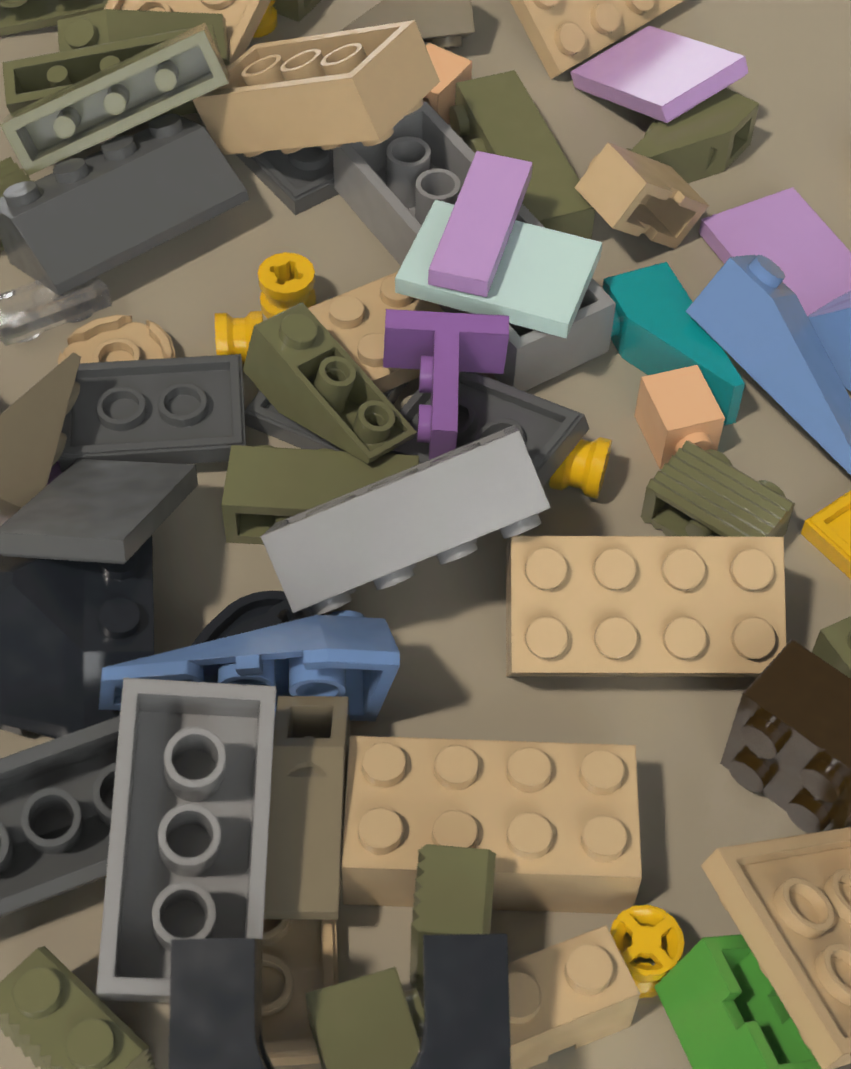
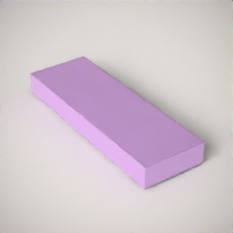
(480, 224)

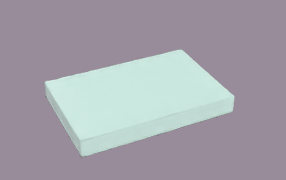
(535, 284)

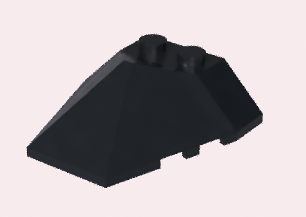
(59, 632)

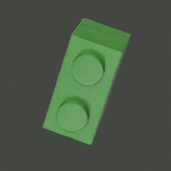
(730, 1010)

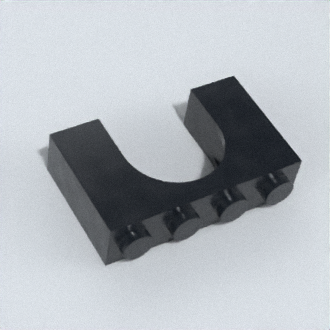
(219, 1003)

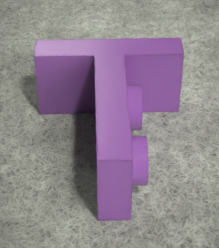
(441, 348)

